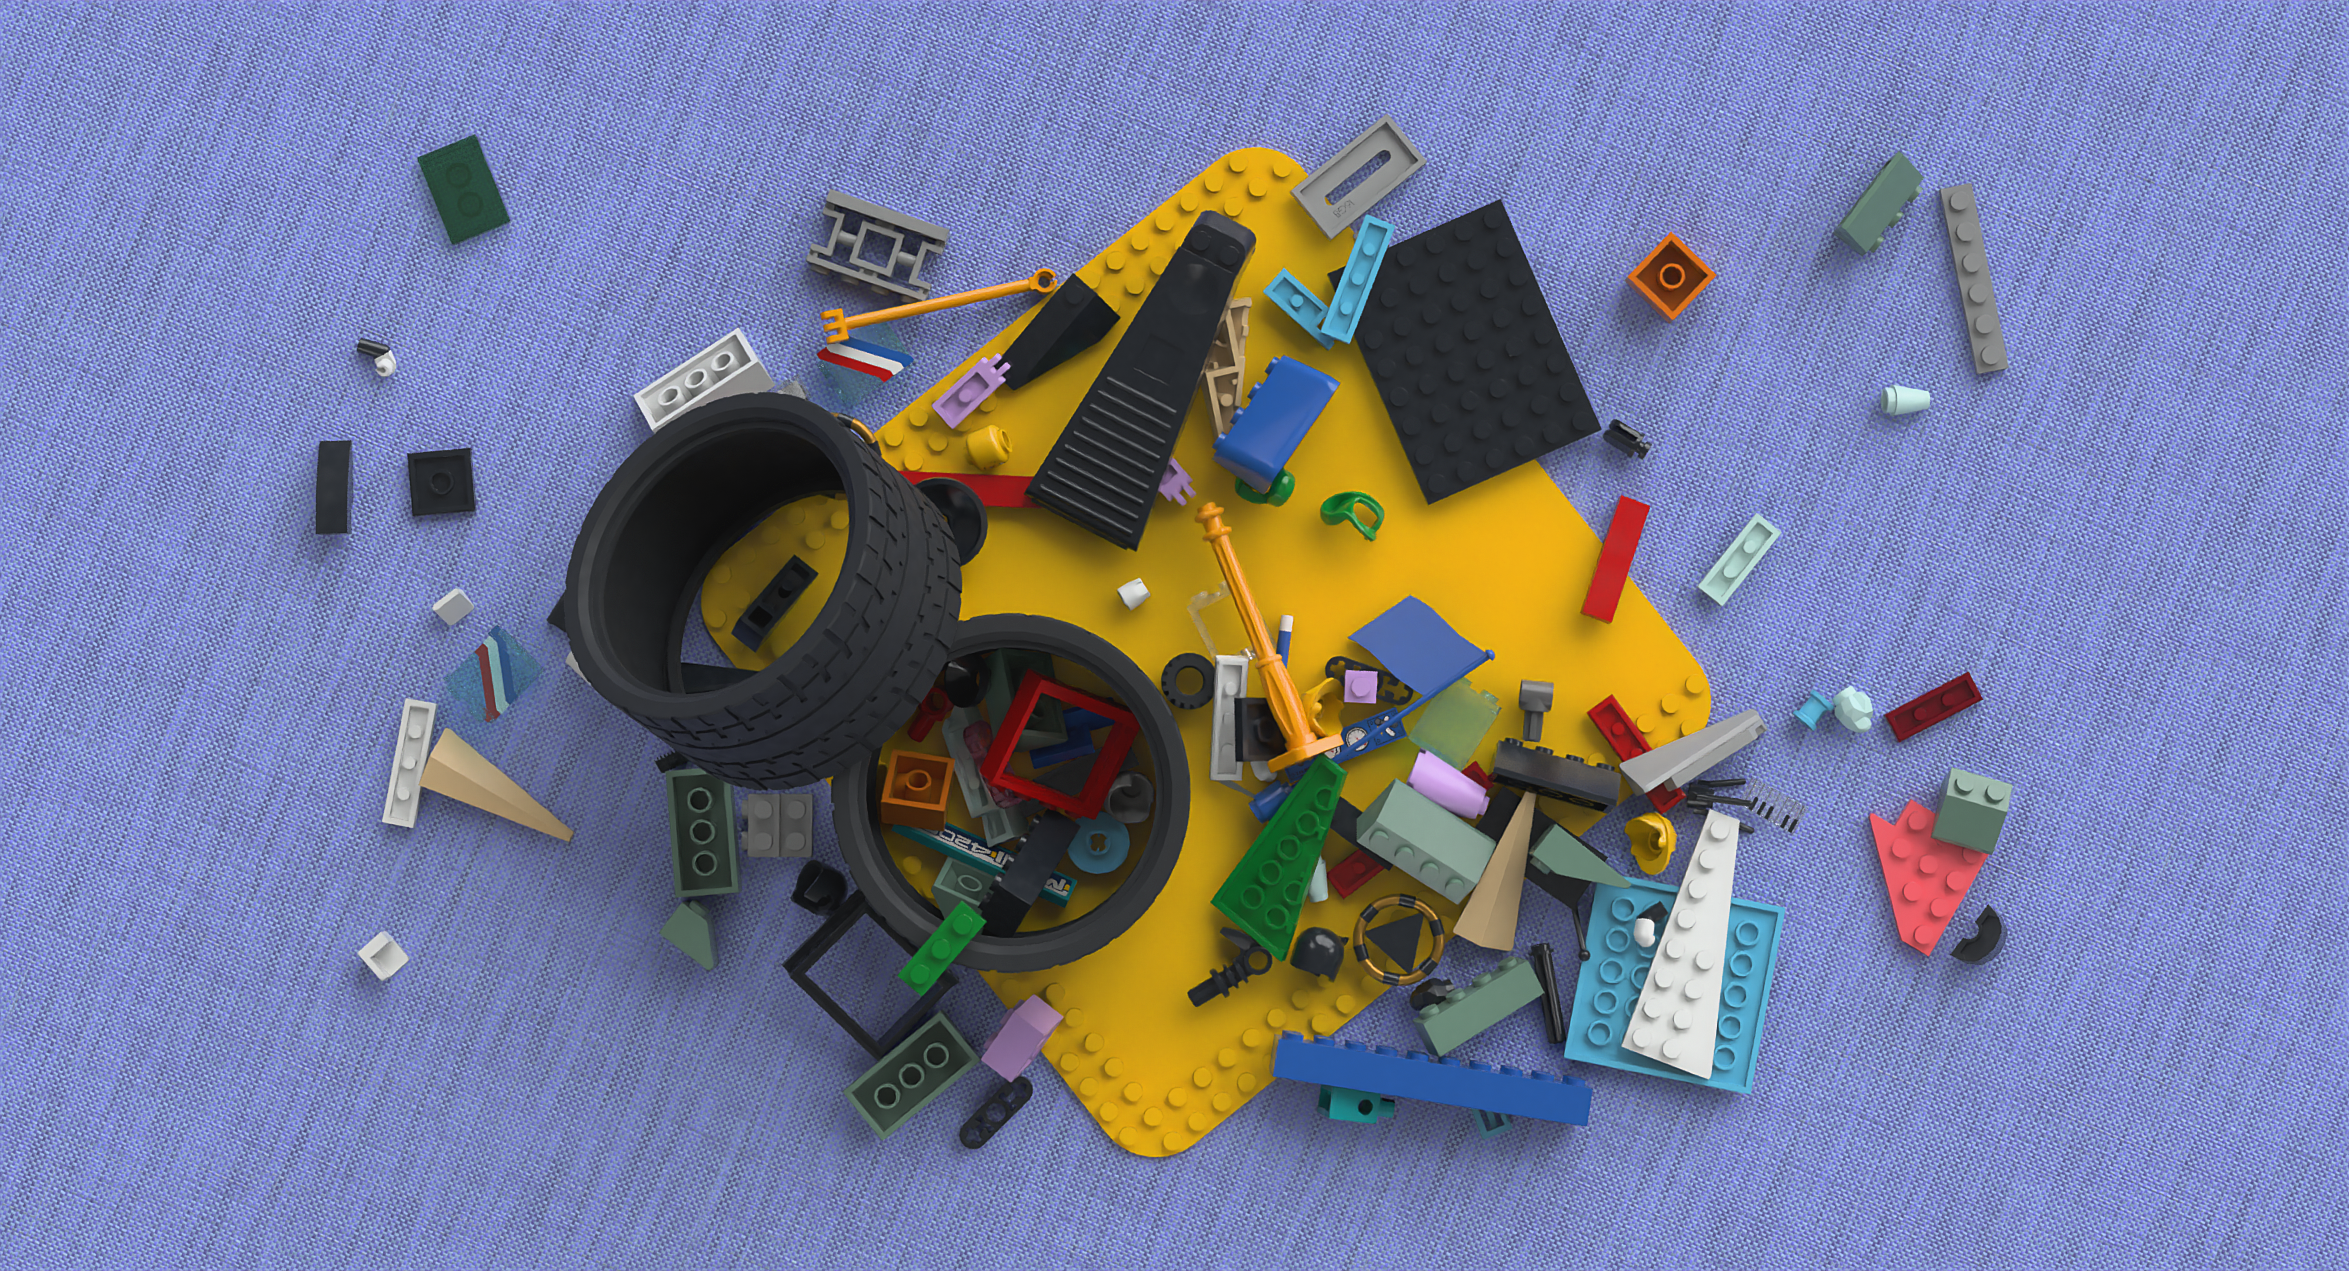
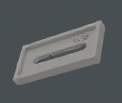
(1380, 137)

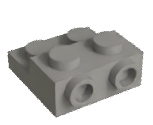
(778, 825)

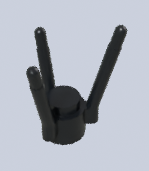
(1702, 797)

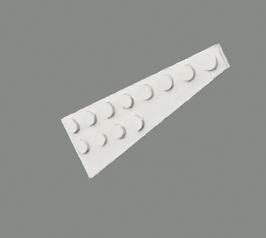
(1683, 986)

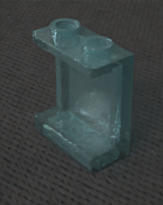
(1455, 723)

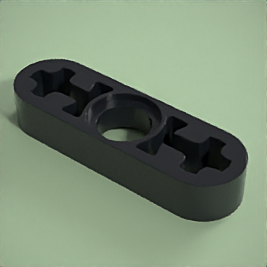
(1388, 696)
(985, 1135)

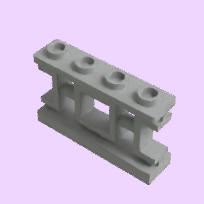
(885, 225)

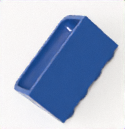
(1273, 421)

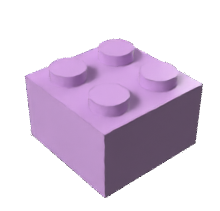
(1020, 1037)

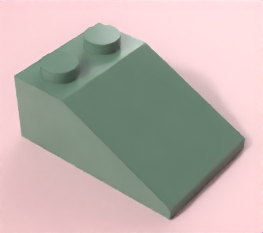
(1565, 856)

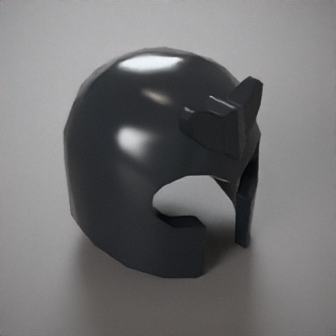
(820, 889)
(1319, 952)

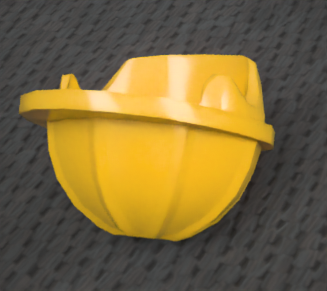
(1323, 708)
(1651, 841)

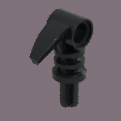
(1233, 974)

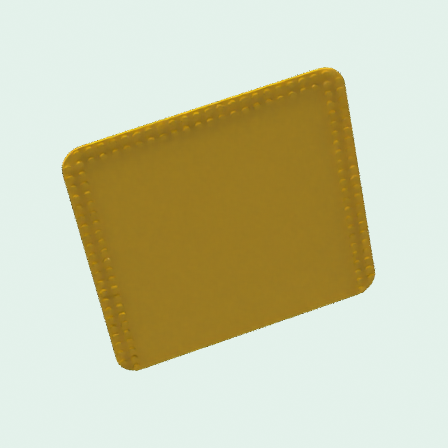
(1492, 561)

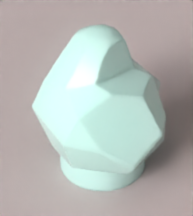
(1853, 709)

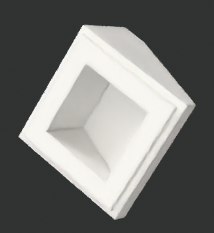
(453, 606)

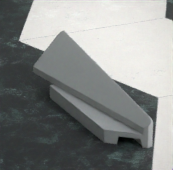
(1692, 754)

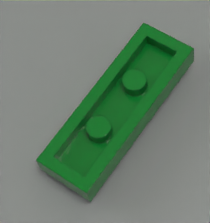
(941, 948)

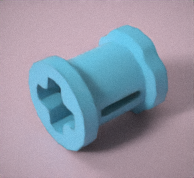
(1813, 710)

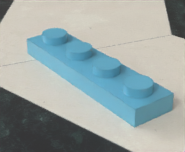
(1357, 279)

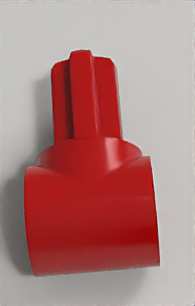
(929, 714)

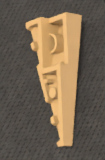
(467, 776)

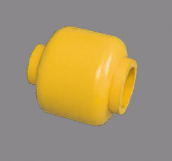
(987, 447)

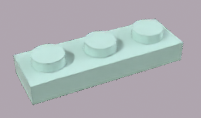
(1739, 559)

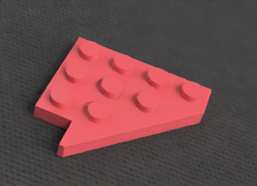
(1922, 874)

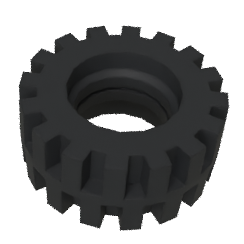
(1170, 673)

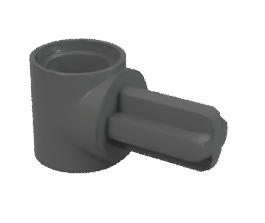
(1535, 699)

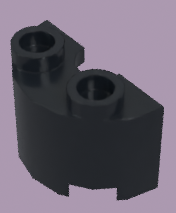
(1986, 943)

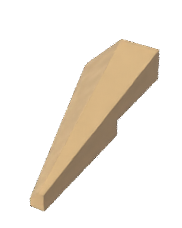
(1225, 371)
(1494, 904)

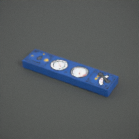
(1351, 735)

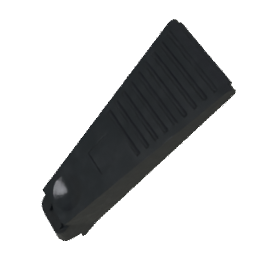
(1129, 423)

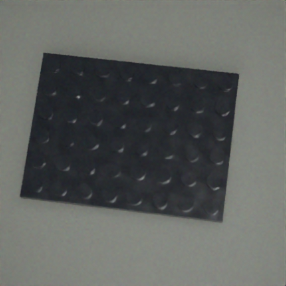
(1468, 354)

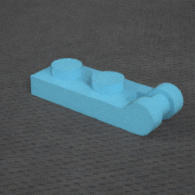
(1299, 305)

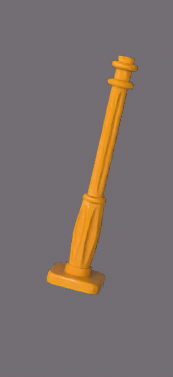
(1275, 679)

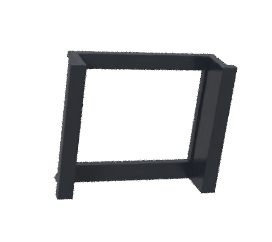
(824, 938)

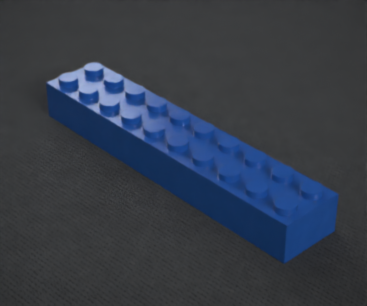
(1430, 1079)

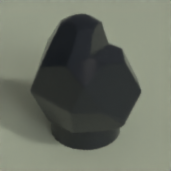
(1430, 992)

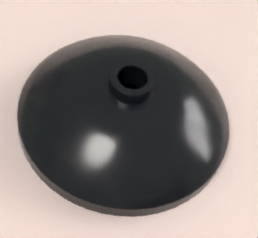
(963, 512)

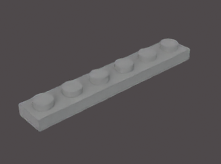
(1973, 278)

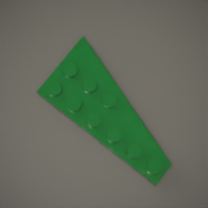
(1276, 872)

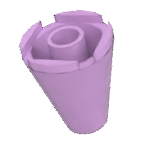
(1447, 786)

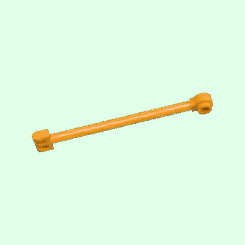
(843, 324)

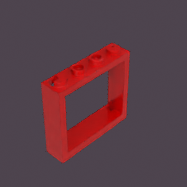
(1104, 769)

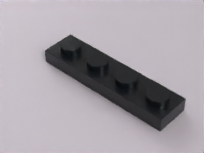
(1071, 778)

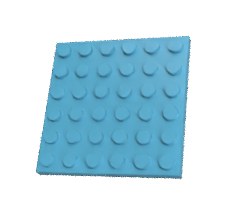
(1618, 968)

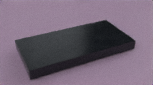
(1493, 824)

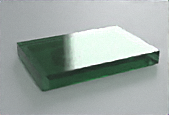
(464, 189)

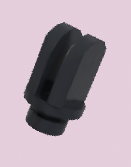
(1626, 439)

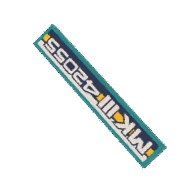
(976, 853)

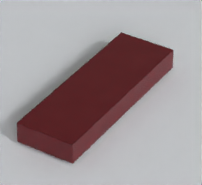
(1933, 707)

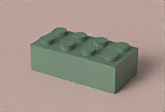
(703, 834)
(912, 1075)

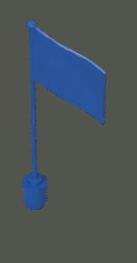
(1418, 652)

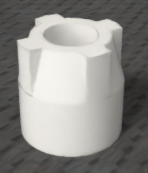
(1133, 593)

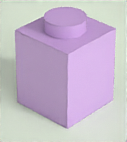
(1360, 686)

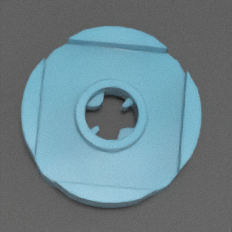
(1116, 844)

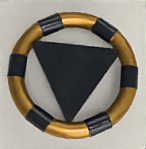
(1399, 939)

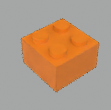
(1670, 277)
(918, 790)

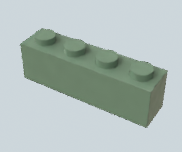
(1477, 1006)

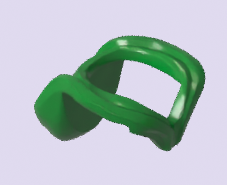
(1278, 493)
(1340, 507)

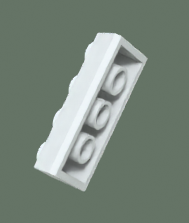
(715, 373)

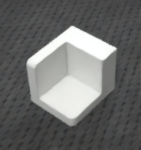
(383, 955)

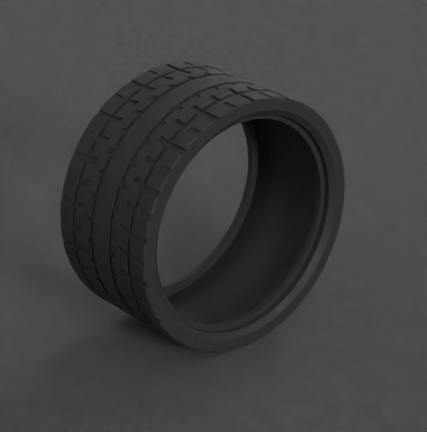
(669, 523)
(1030, 951)

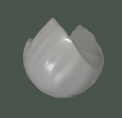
(1130, 797)

